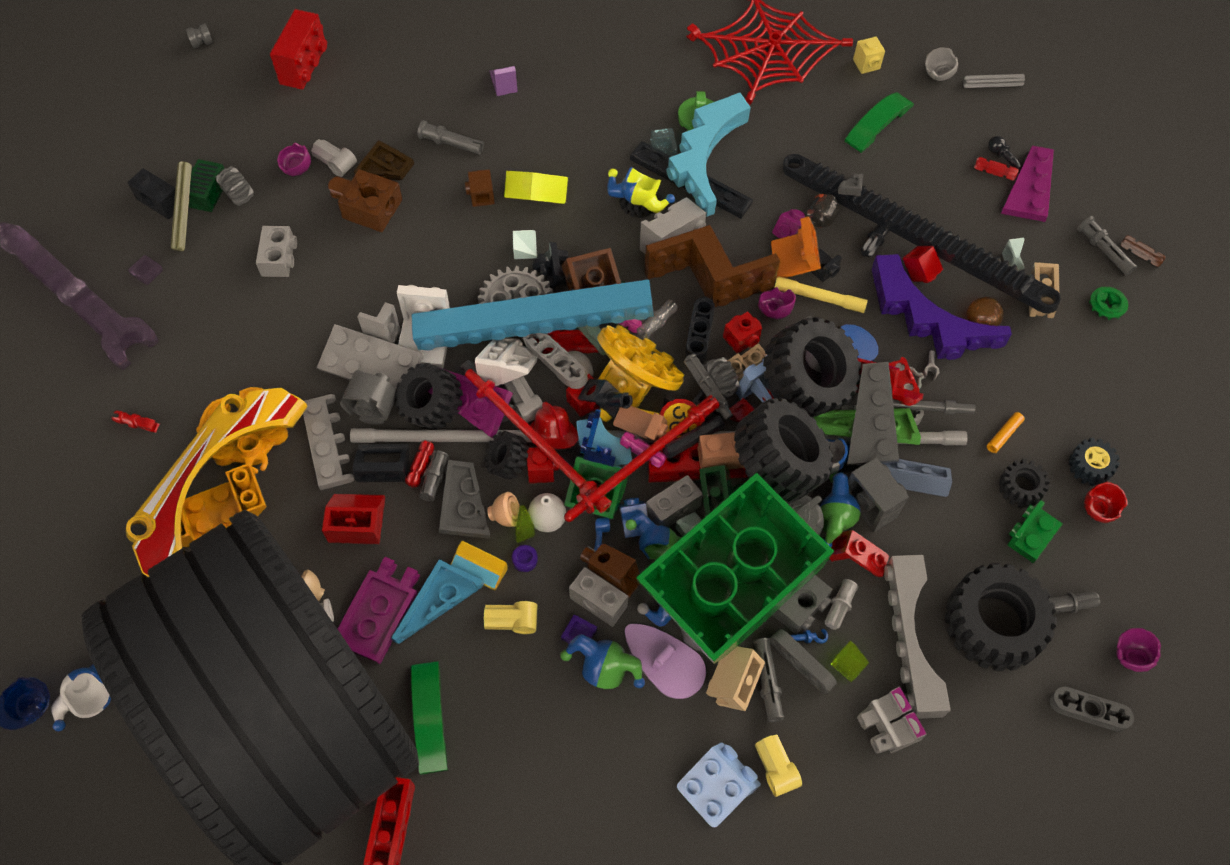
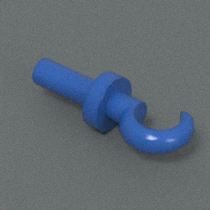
(807, 636)

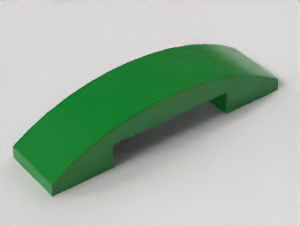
(876, 120)
(428, 718)

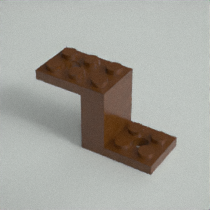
(710, 266)

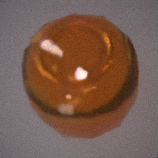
(985, 311)

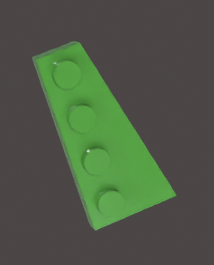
(841, 424)

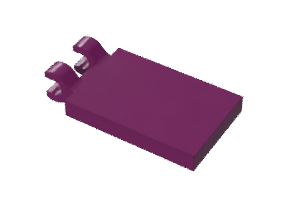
(378, 610)

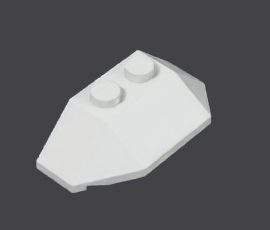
(504, 361)

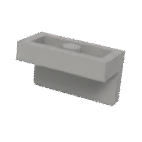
(383, 326)

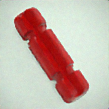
(996, 168)
(419, 464)

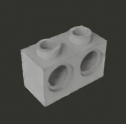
(276, 251)

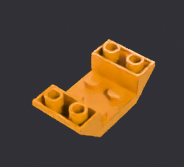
(218, 504)

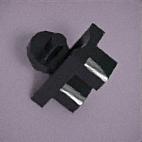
(549, 265)

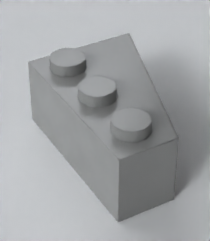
(680, 218)

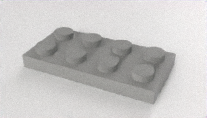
(355, 351)

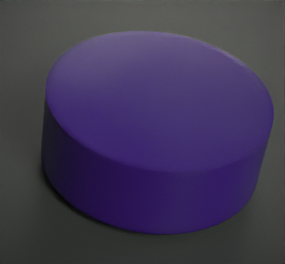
(524, 558)

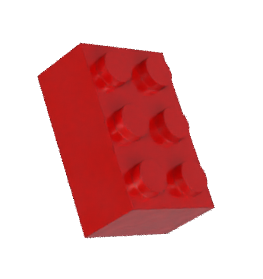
(298, 49)

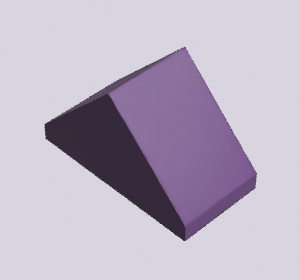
(504, 80)

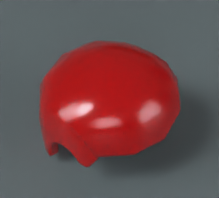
(1105, 502)

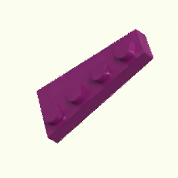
(1032, 188)

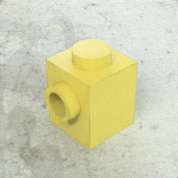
(869, 55)

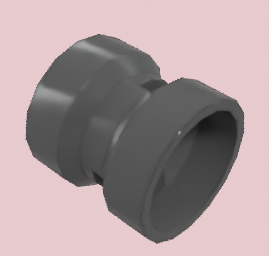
(199, 35)

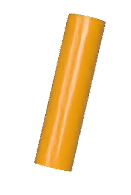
(1005, 432)

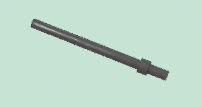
(948, 407)

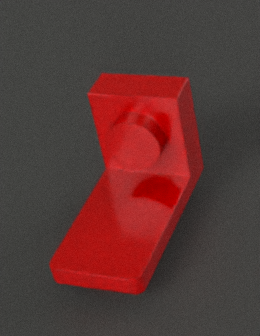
(861, 551)

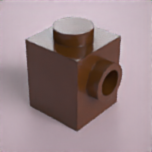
(480, 188)

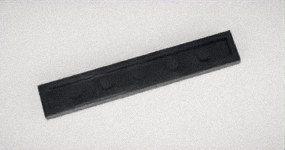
(658, 161)

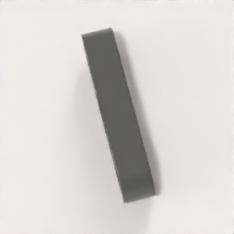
(802, 661)
(1109, 722)

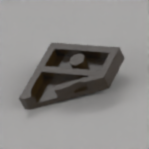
(386, 162)

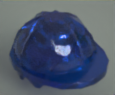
(23, 703)

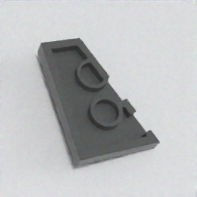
(462, 505)

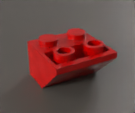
(354, 518)

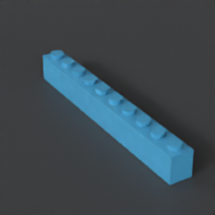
(532, 315)

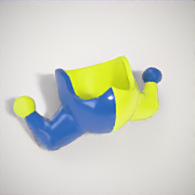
(638, 190)

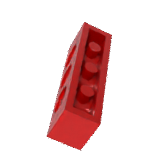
(683, 467)
(390, 824)

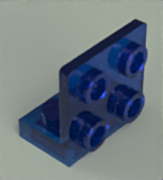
(602, 454)

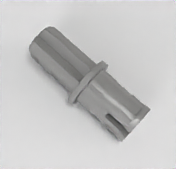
(841, 604)

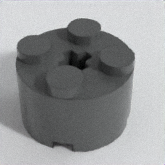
(369, 397)

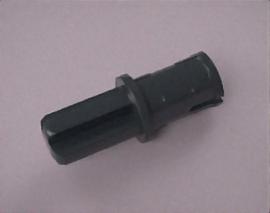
(874, 240)

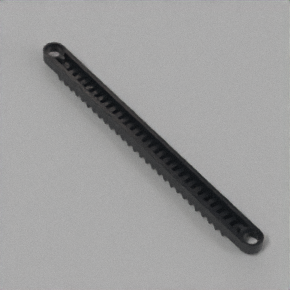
(922, 233)

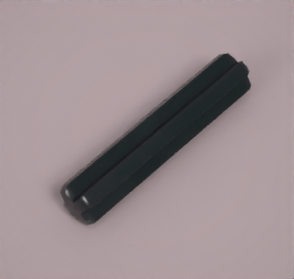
(692, 437)

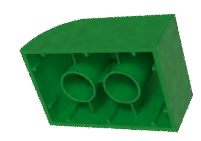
(735, 568)

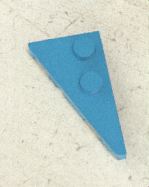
(440, 593)

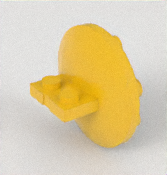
(634, 367)

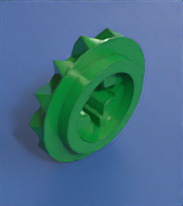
(1115, 298)

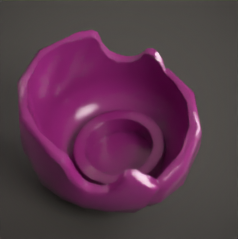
(294, 160)
(776, 303)
(1138, 649)

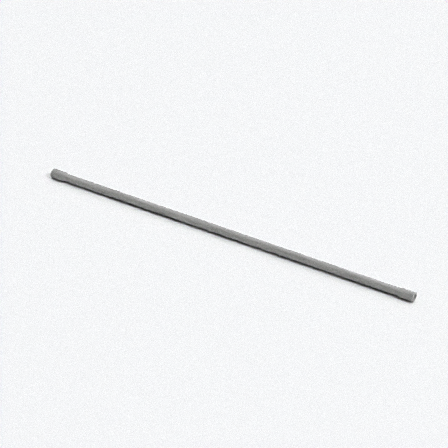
(372, 435)

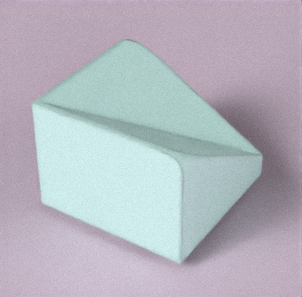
(524, 244)
(1012, 252)

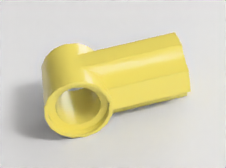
(518, 617)
(780, 772)

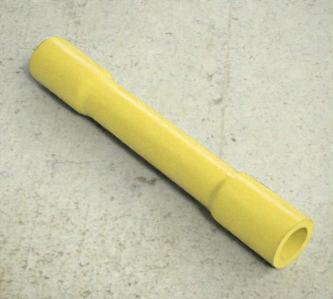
(846, 301)

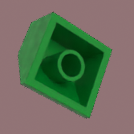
(599, 474)

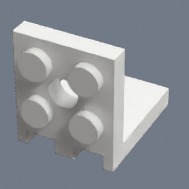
(418, 300)

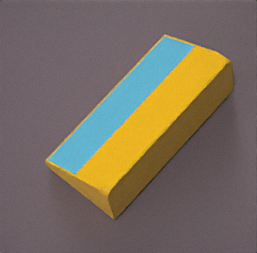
(480, 564)

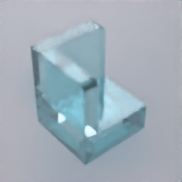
(664, 141)

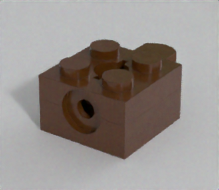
(366, 199)

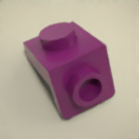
(788, 223)

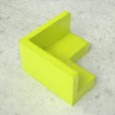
(536, 186)

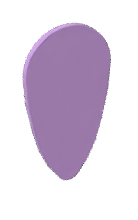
(666, 661)

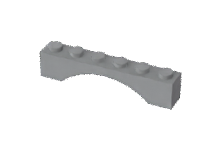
(925, 689)

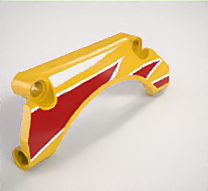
(164, 505)

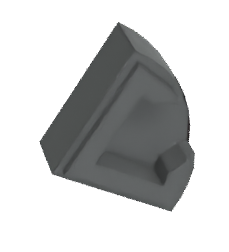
(852, 186)

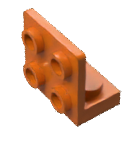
(797, 252)

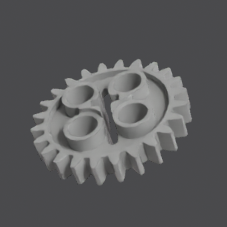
(500, 287)

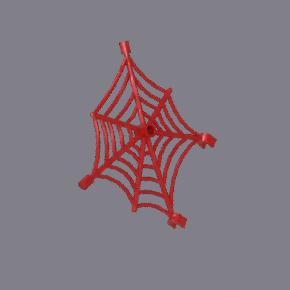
(772, 43)

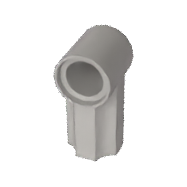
(338, 160)
(524, 399)

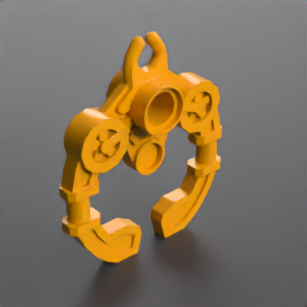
(249, 448)

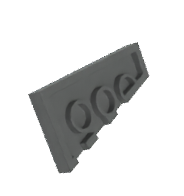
(874, 418)

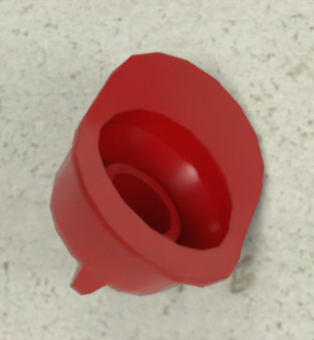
(554, 427)

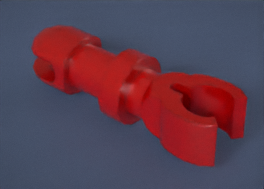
(135, 421)

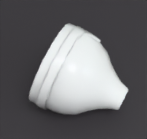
(547, 512)

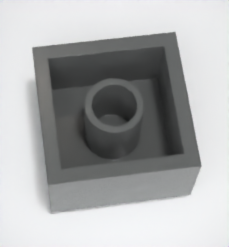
(877, 494)

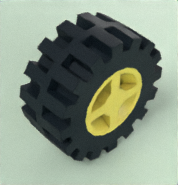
(1093, 452)

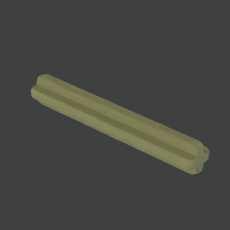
(181, 206)

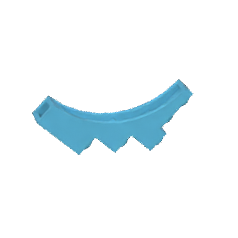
(710, 126)

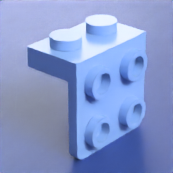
(718, 784)

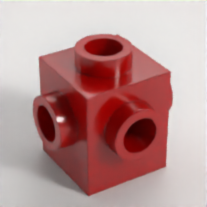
(742, 332)

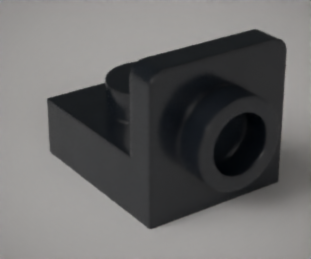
(829, 266)

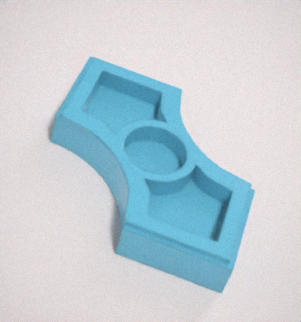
(604, 438)

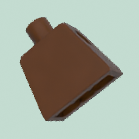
(613, 567)

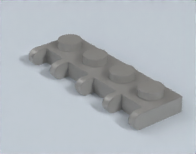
(323, 443)

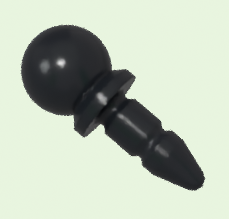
(998, 145)

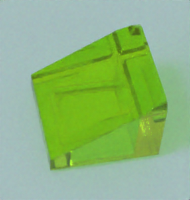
(524, 525)
(850, 661)

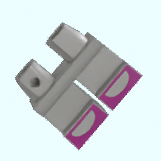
(893, 733)

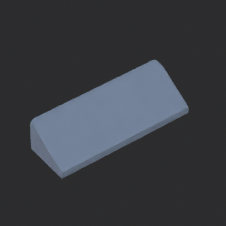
(921, 477)

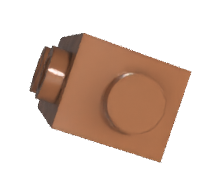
(641, 423)

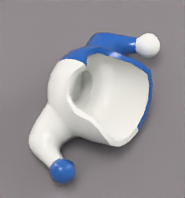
(81, 695)

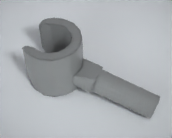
(931, 366)

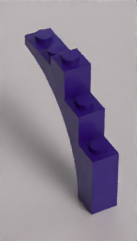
(923, 318)

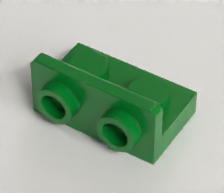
(1034, 533)

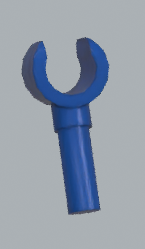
(601, 525)

